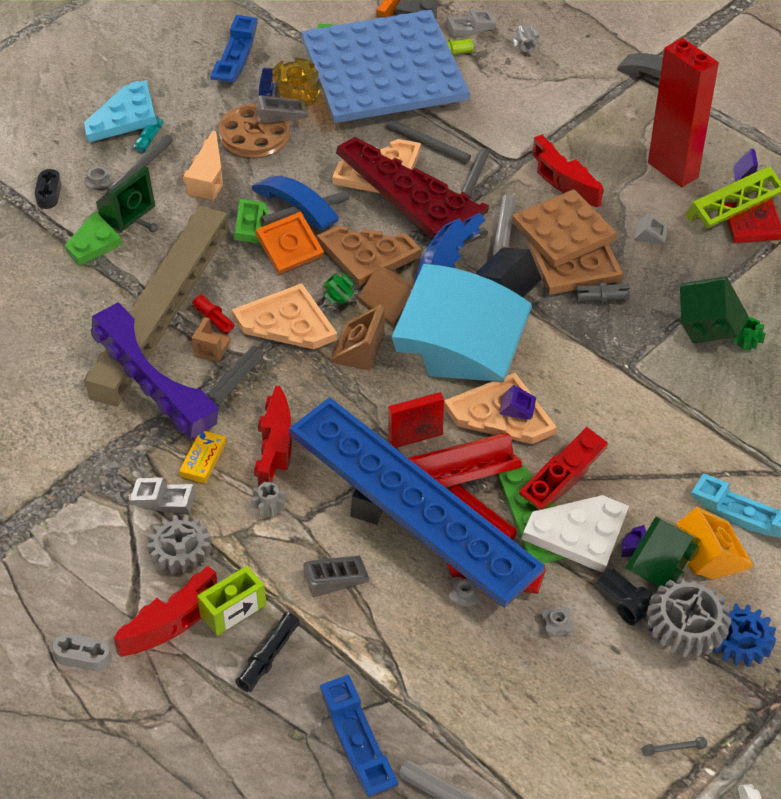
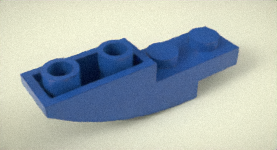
(449, 240)

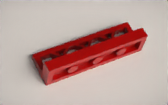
(470, 460)

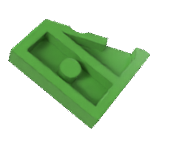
(249, 220)

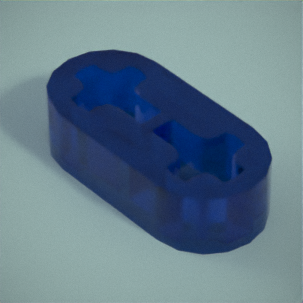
(266, 82)

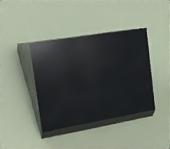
(512, 269)

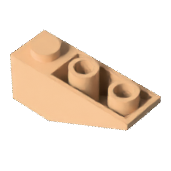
(205, 173)

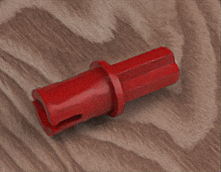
(214, 312)

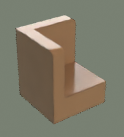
(209, 344)

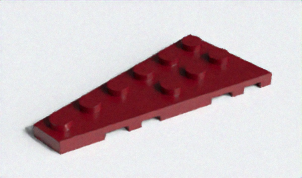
(412, 191)

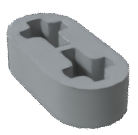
(81, 653)

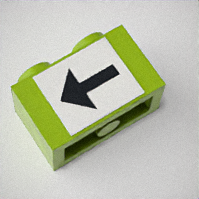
(232, 600)

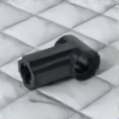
(630, 601)

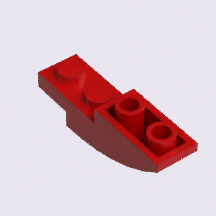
(564, 174)
(276, 440)
(564, 470)
(162, 621)

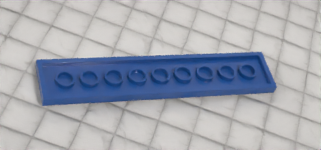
(417, 502)

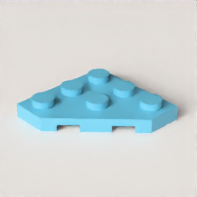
(124, 112)

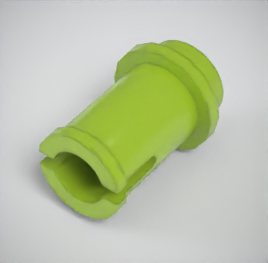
(460, 46)

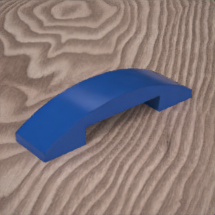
(237, 50)
(315, 208)
(357, 737)

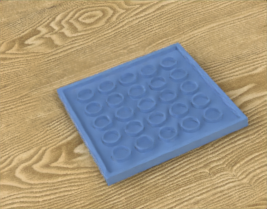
(384, 66)

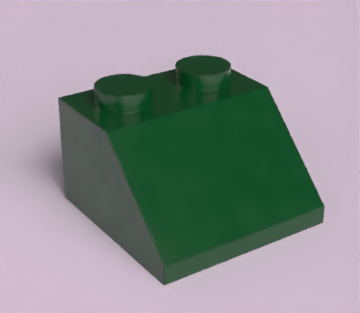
(127, 201)
(711, 310)
(663, 552)

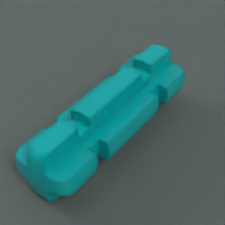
(147, 136)

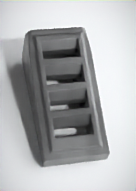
(278, 109)
(329, 584)

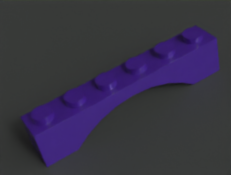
(186, 406)

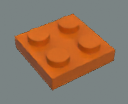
(289, 243)

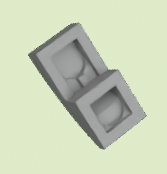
(476, 22)
(158, 496)

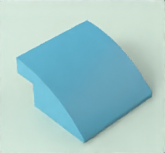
(461, 324)

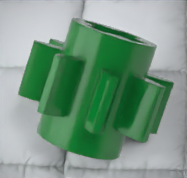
(338, 289)
(750, 335)

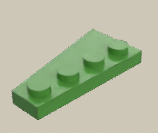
(521, 510)

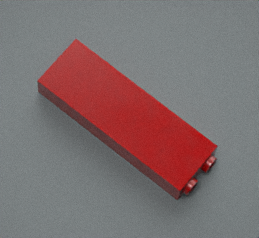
(682, 111)

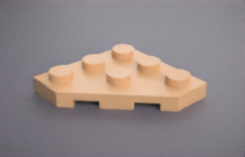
(401, 149)
(287, 318)
(480, 410)

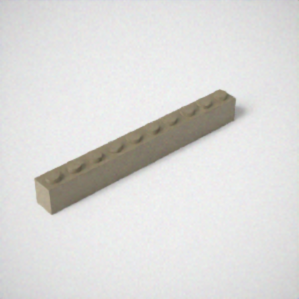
(162, 299)

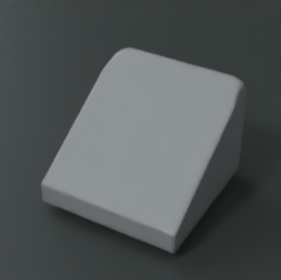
(651, 230)

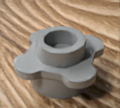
(98, 178)
(463, 598)
(558, 628)

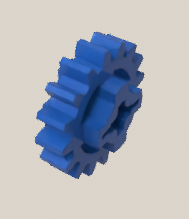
(748, 637)

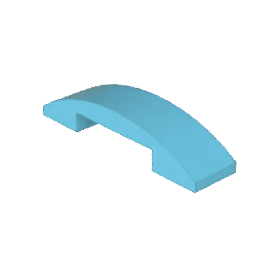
(737, 509)

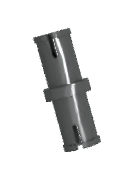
(603, 292)

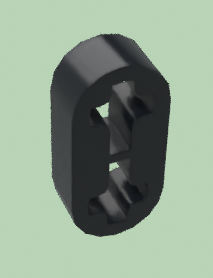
(43, 188)

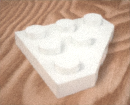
(578, 530)

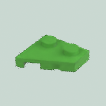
(92, 240)

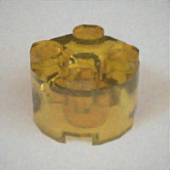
(296, 81)

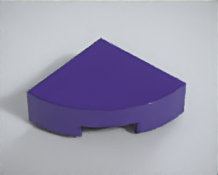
(632, 541)

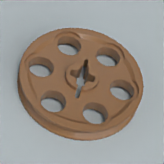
(252, 133)

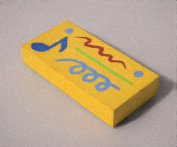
(202, 457)

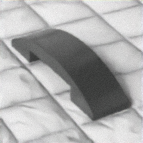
(637, 63)

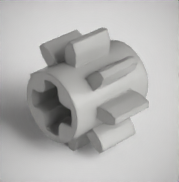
(526, 38)
(268, 499)

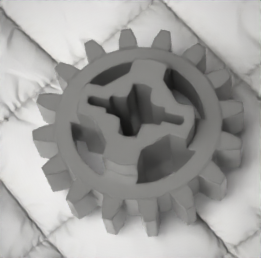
(179, 544)

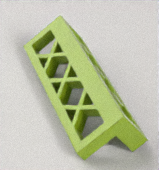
(735, 192)

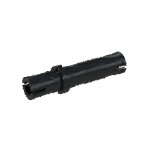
(261, 661)

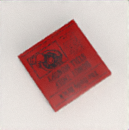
(755, 224)
(416, 420)

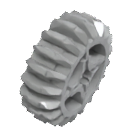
(703, 630)

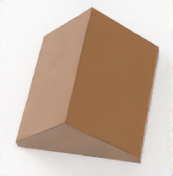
(389, 290)
(361, 339)

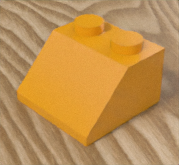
(720, 547)

